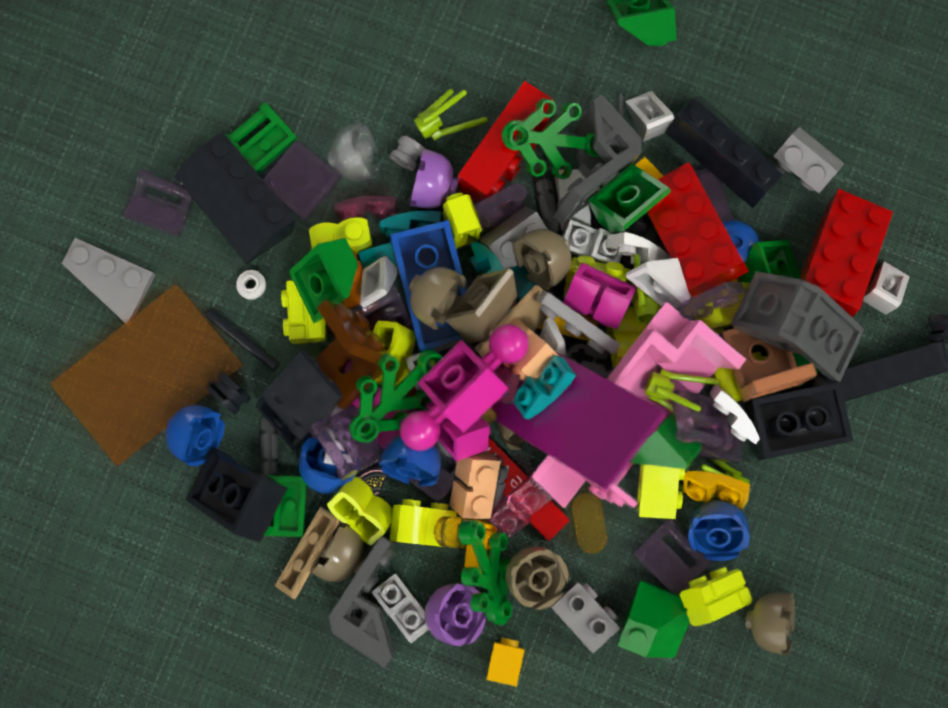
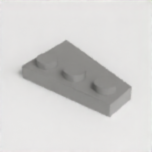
(109, 277)
(576, 324)

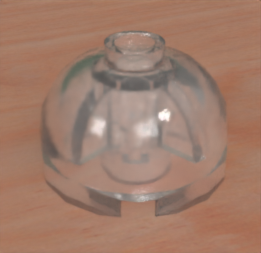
(353, 153)

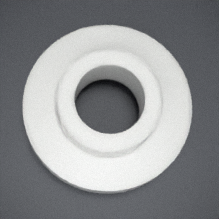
(255, 292)

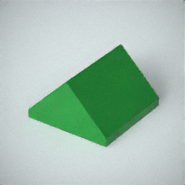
(665, 449)

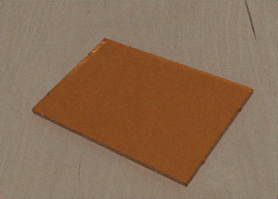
(145, 374)

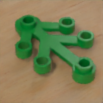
(547, 138)
(390, 398)
(497, 607)

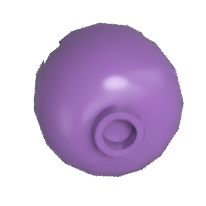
(433, 181)
(451, 616)

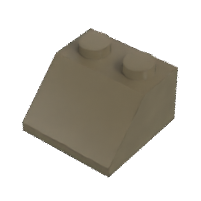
(483, 305)

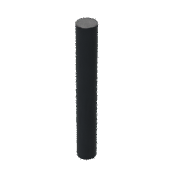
(242, 339)

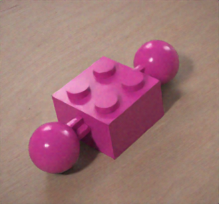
(463, 386)

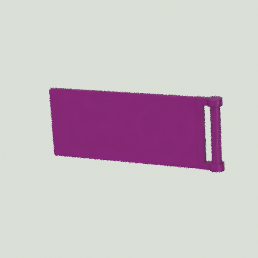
(588, 427)

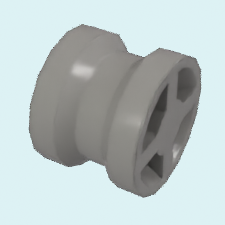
(407, 153)

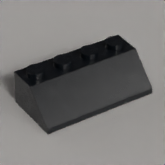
(725, 150)
(235, 198)

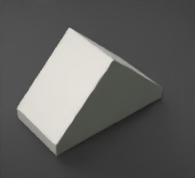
(649, 115)
(661, 281)
(886, 289)

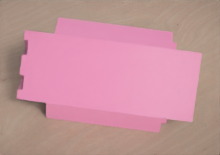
(665, 344)

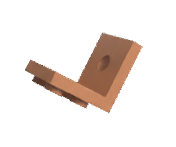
(766, 376)

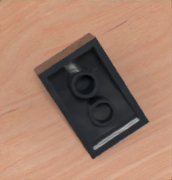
(799, 421)
(236, 495)

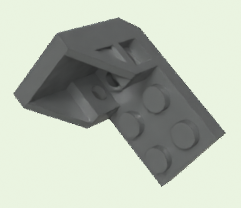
(615, 144)
(799, 320)
(370, 632)

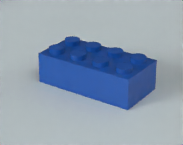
(416, 253)

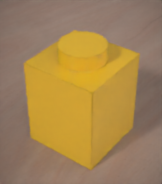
(505, 662)

